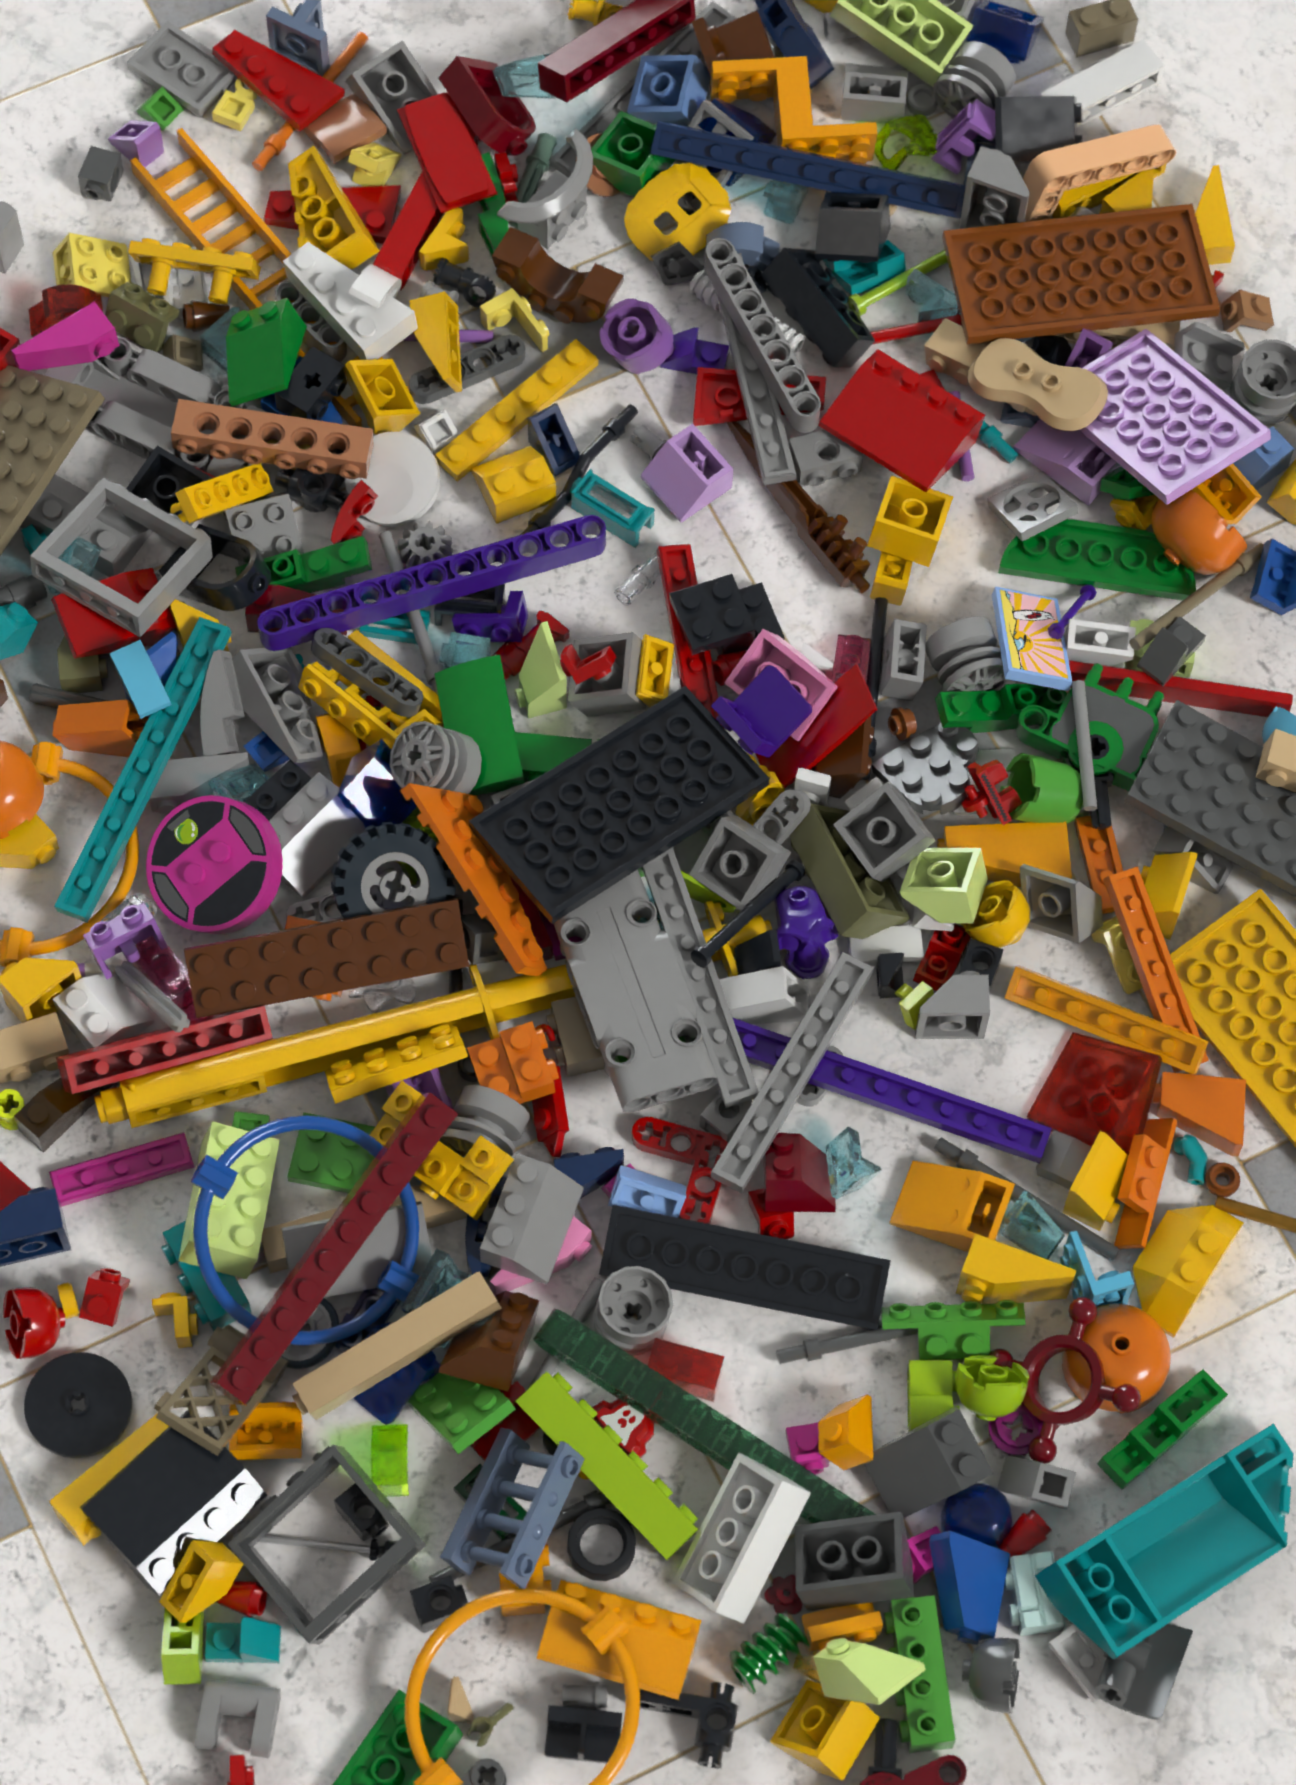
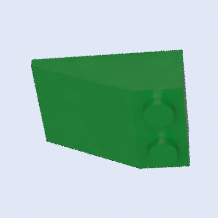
(262, 350)

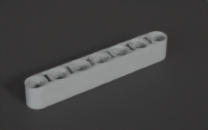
(762, 348)

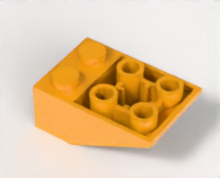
(951, 1204)

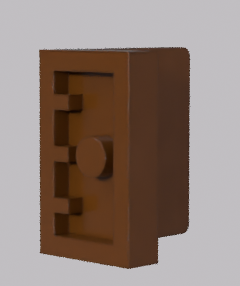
(735, 40)

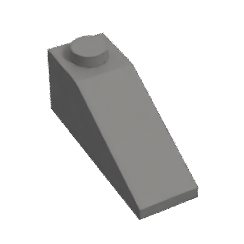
(189, 778)

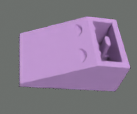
(1067, 459)

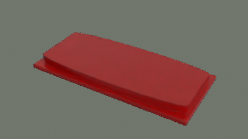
(446, 152)
(837, 720)

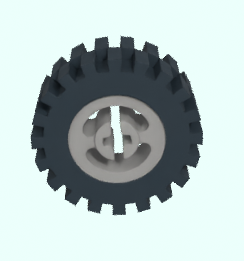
(385, 843)

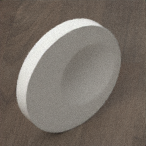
(402, 476)

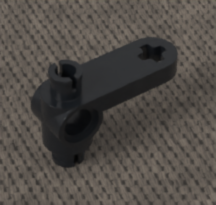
(302, 480)
(710, 1740)

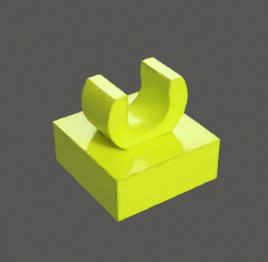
(912, 1000)

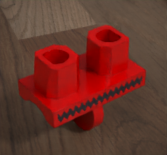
(985, 779)

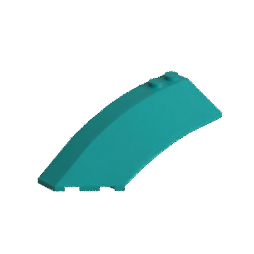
(1177, 1547)

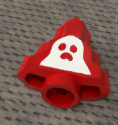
(627, 1423)

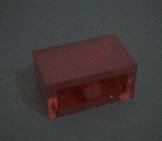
(687, 1367)

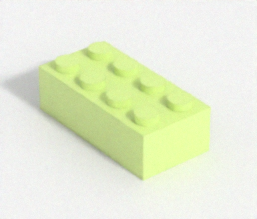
(911, 32)
(239, 1218)

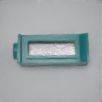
(618, 510)

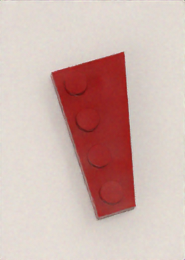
(720, 398)

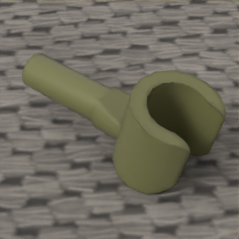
(486, 1725)

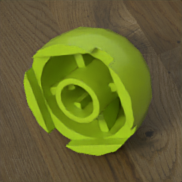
(989, 1388)

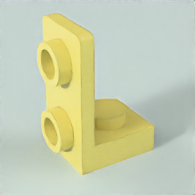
(508, 305)
(1112, 936)

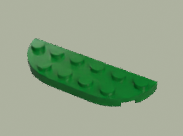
(1100, 557)

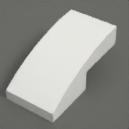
(890, 940)

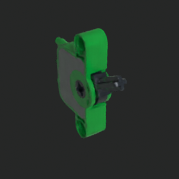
(1118, 734)

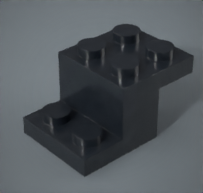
(723, 616)

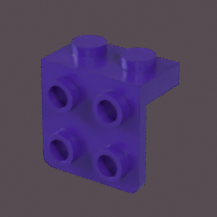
(764, 712)

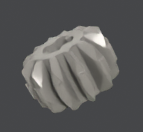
(415, 542)

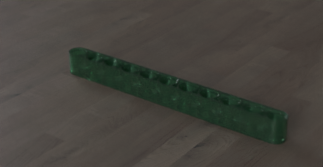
(682, 1412)

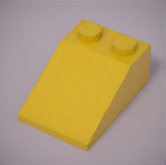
(1007, 1273)

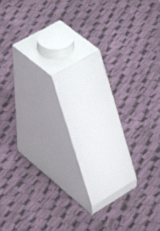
(766, 996)

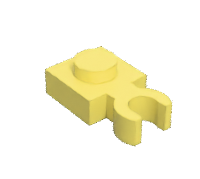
(235, 108)

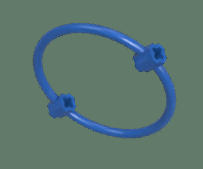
(216, 1180)

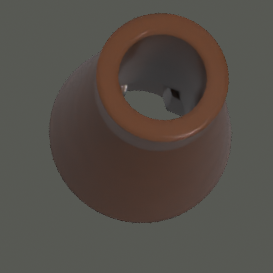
(202, 315)

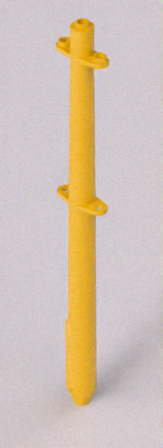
(298, 1055)

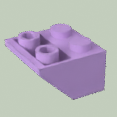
(688, 473)

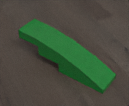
(490, 226)
(1162, 1429)

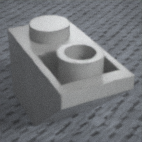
(1037, 1481)

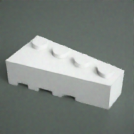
(326, 287)

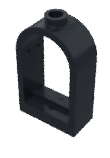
(237, 592)

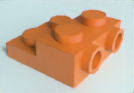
(515, 1063)

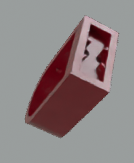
(496, 119)

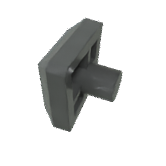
(676, 264)

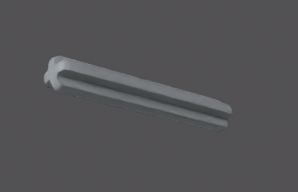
(152, 996)

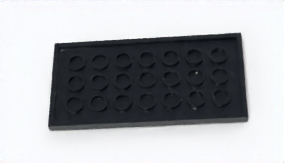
(618, 804)

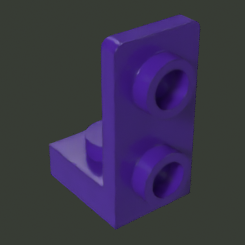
(499, 627)

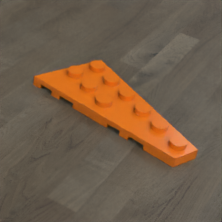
(476, 869)

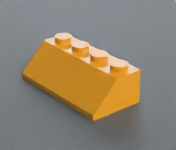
(658, 1641)

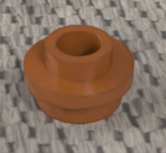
(902, 723)
(1222, 1170)

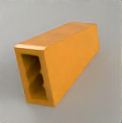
(1013, 845)

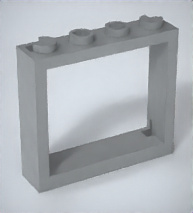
(101, 598)

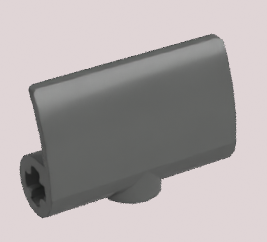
(1145, 1674)

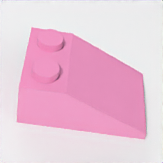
(797, 669)

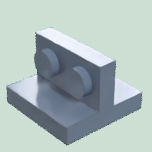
(300, 36)

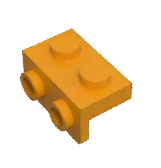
(1229, 494)
(269, 1432)
(851, 1622)

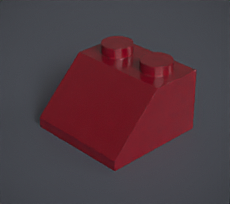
(796, 1176)

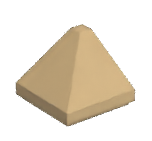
(458, 1705)

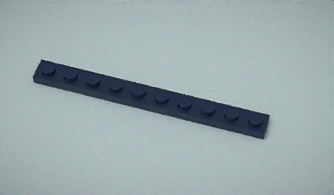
(806, 168)

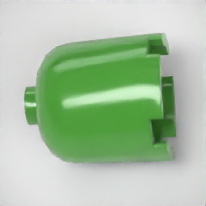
(1047, 789)

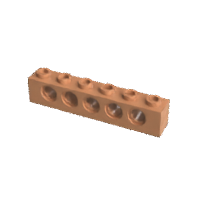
(259, 427)

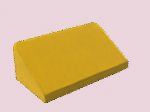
(654, 670)

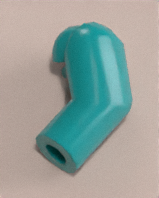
(1195, 1154)

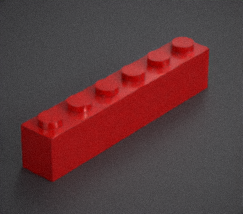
(163, 1049)

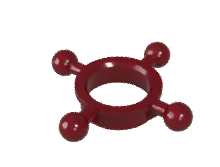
(1125, 1397)

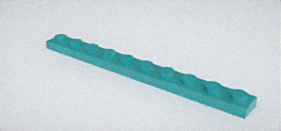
(141, 773)

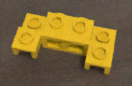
(461, 1180)

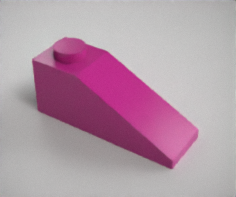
(70, 342)

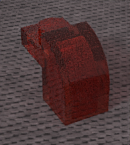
(59, 304)

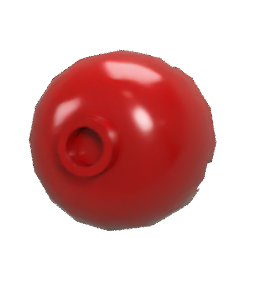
(33, 1321)

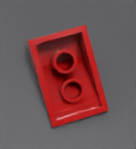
(95, 635)

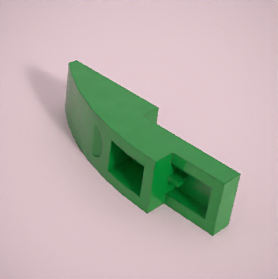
(318, 568)
(994, 709)

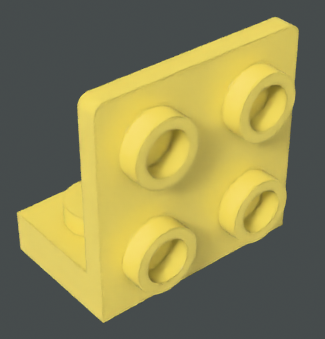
(91, 263)

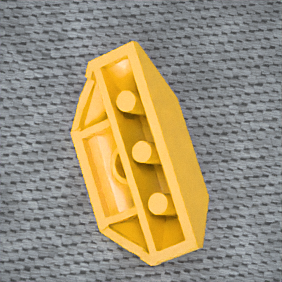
(1182, 1261)

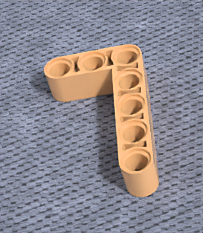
(1091, 163)

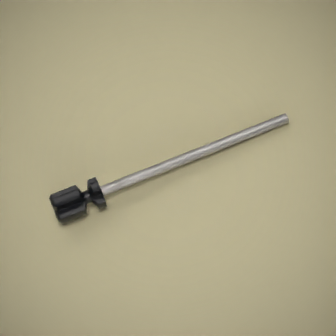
(374, 1549)

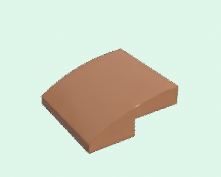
(345, 127)

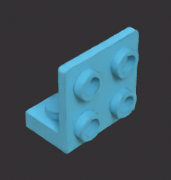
(1107, 1289)

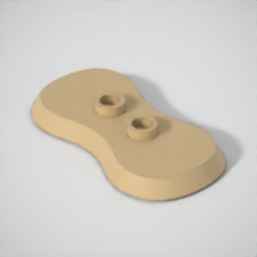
(1057, 394)

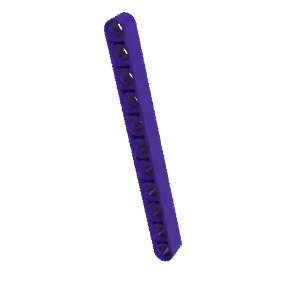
(443, 570)

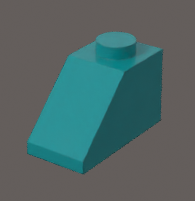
(15, 629)

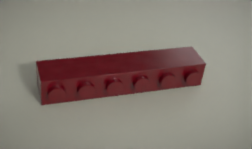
(611, 45)

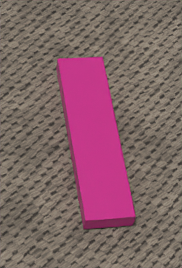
(122, 1169)

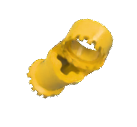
(592, 10)

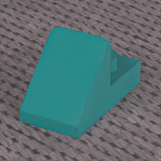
(243, 1642)

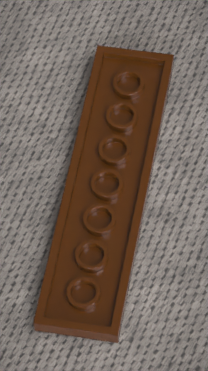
(326, 957)

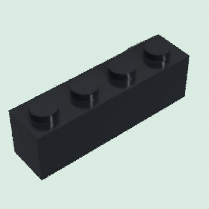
(818, 306)

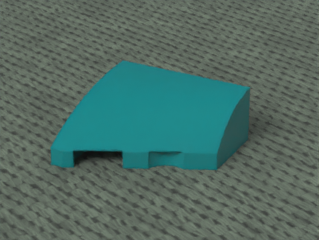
(860, 277)

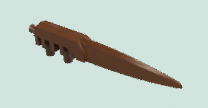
(814, 527)

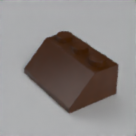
(495, 1346)

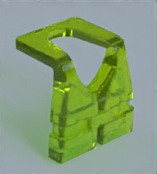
(921, 139)

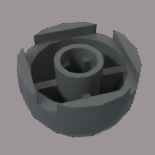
(993, 1674)

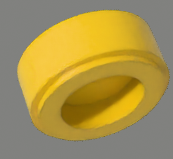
(68, 1300)

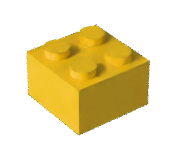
(909, 521)

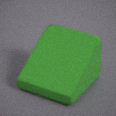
(160, 108)

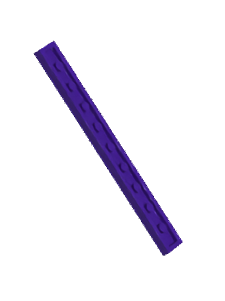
(905, 1097)

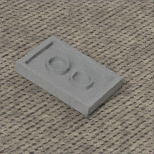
(182, 68)

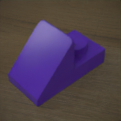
(694, 353)

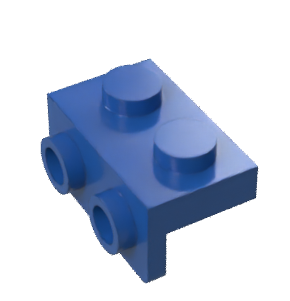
(1276, 578)

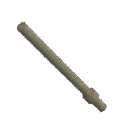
(1238, 568)

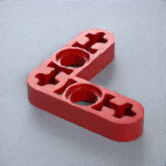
(694, 1155)

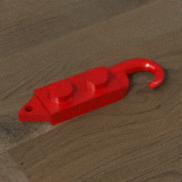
(550, 1111)

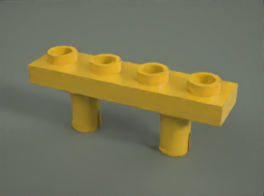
(181, 256)
(222, 493)

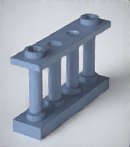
(488, 1497)

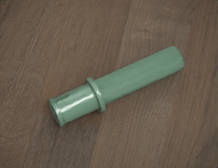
(537, 164)

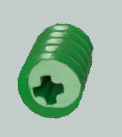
(767, 1651)

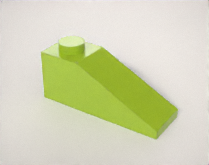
(182, 1649)

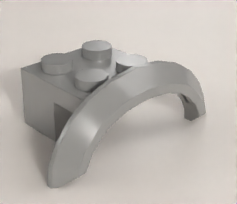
(557, 200)

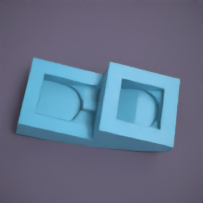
(140, 679)

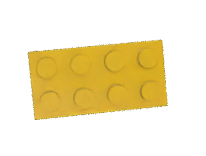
(396, 1063)

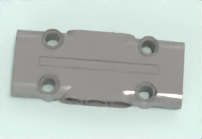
(143, 399)
(635, 997)

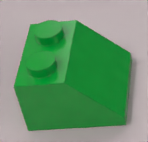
(626, 155)

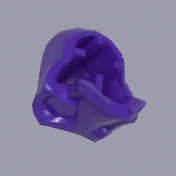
(803, 931)

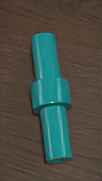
(993, 438)

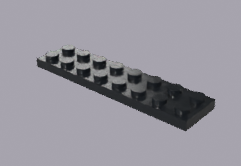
(748, 1267)

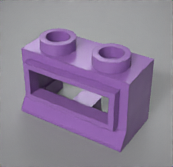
(961, 131)
(121, 935)

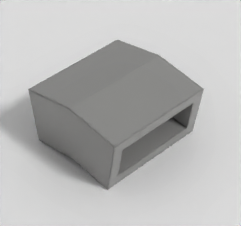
(1062, 1159)

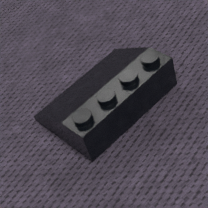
(167, 1500)

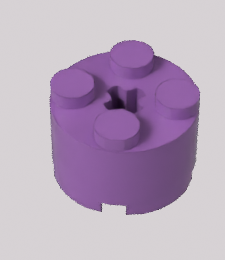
(637, 336)

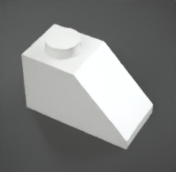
(1098, 642)

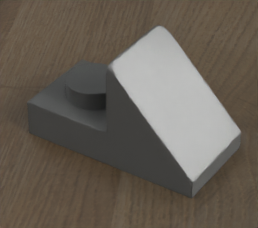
(1170, 650)

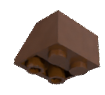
(848, 761)

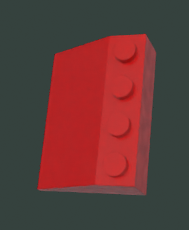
(903, 421)

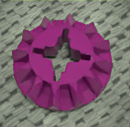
(1002, 1435)

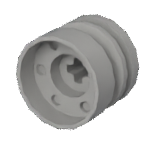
(973, 74)
(1267, 381)
(966, 656)
(435, 758)
(485, 1114)
(633, 1292)

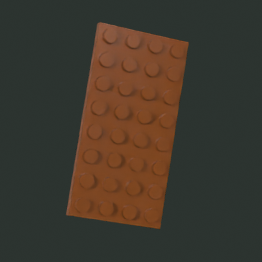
(1080, 273)

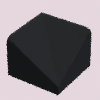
(889, 974)

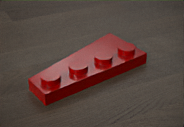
(282, 83)
(373, 204)

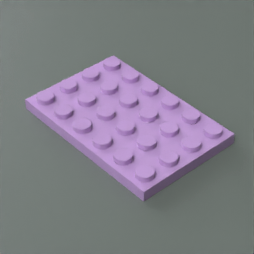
(1167, 418)

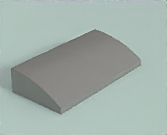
(366, 1266)

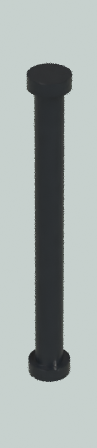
(702, 955)

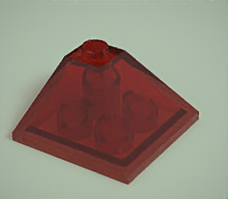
(1098, 1090)

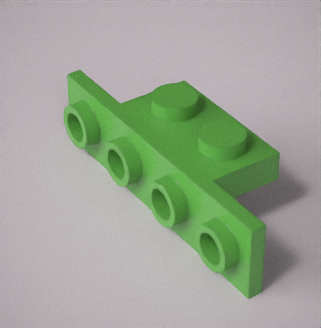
(953, 1329)

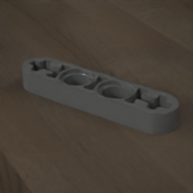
(470, 374)
(330, 643)

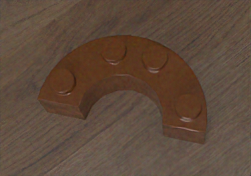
(551, 286)

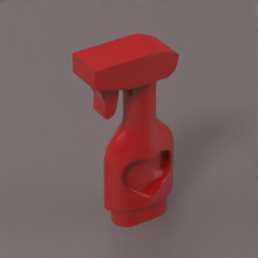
(514, 653)

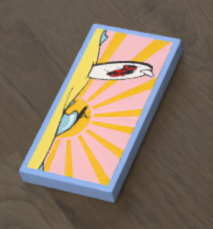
(1024, 641)

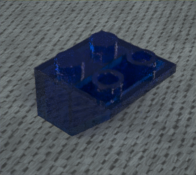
(371, 789)

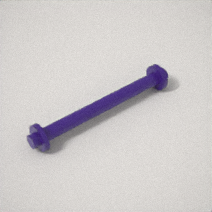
(1056, 630)

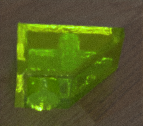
(390, 1459)

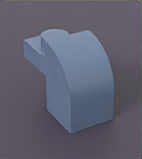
(749, 241)

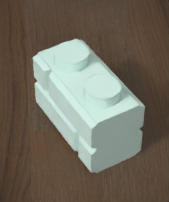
(1031, 1606)

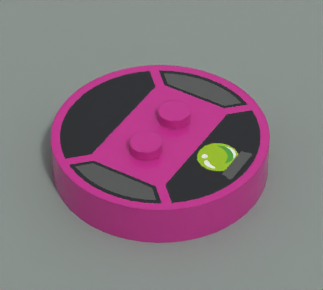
(214, 865)

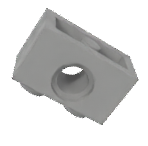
(814, 470)

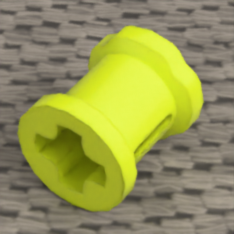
(7, 1099)

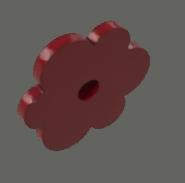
(774, 1595)

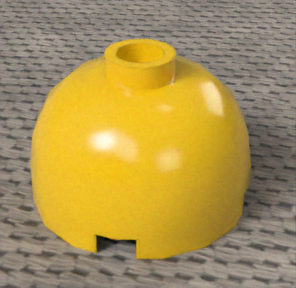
(1000, 916)

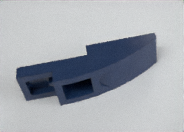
(794, 36)
(587, 1170)

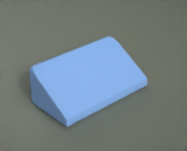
(647, 1192)

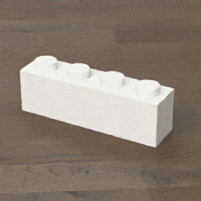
(1111, 80)

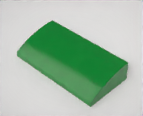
(477, 704)
(386, 1753)

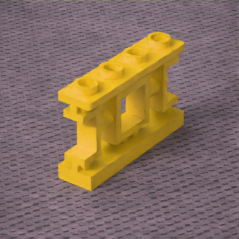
(353, 710)

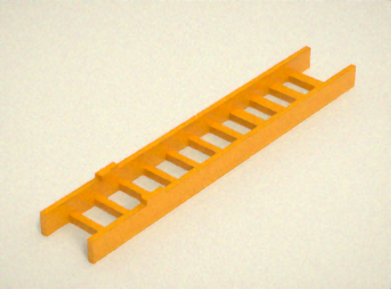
(234, 204)

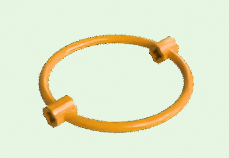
(19, 942)
(602, 1630)

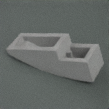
(220, 706)

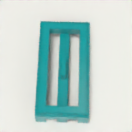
(394, 622)

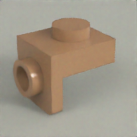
(1247, 310)

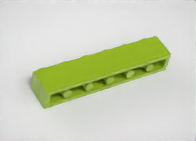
(608, 1466)

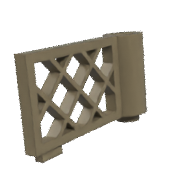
(222, 1344)

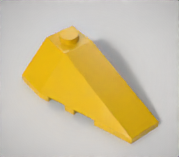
(326, 213)

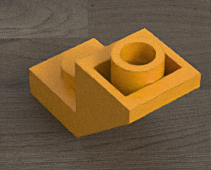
(338, 744)

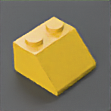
(381, 394)
(515, 483)
(1166, 886)
(33, 983)
(1097, 1184)
(824, 1731)

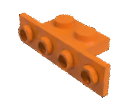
(1143, 1181)

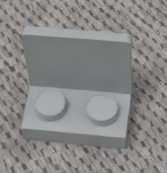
(266, 524)

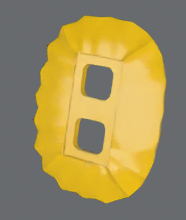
(662, 196)

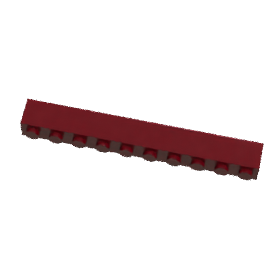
(333, 1249)

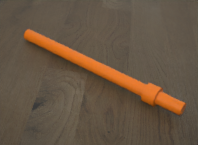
(277, 142)

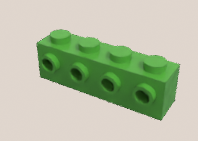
(925, 1698)

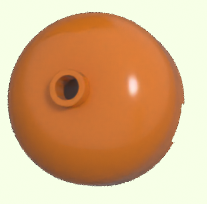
(1196, 534)
(19, 788)
(1130, 1350)

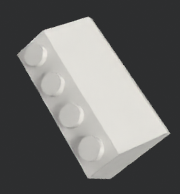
(741, 1538)

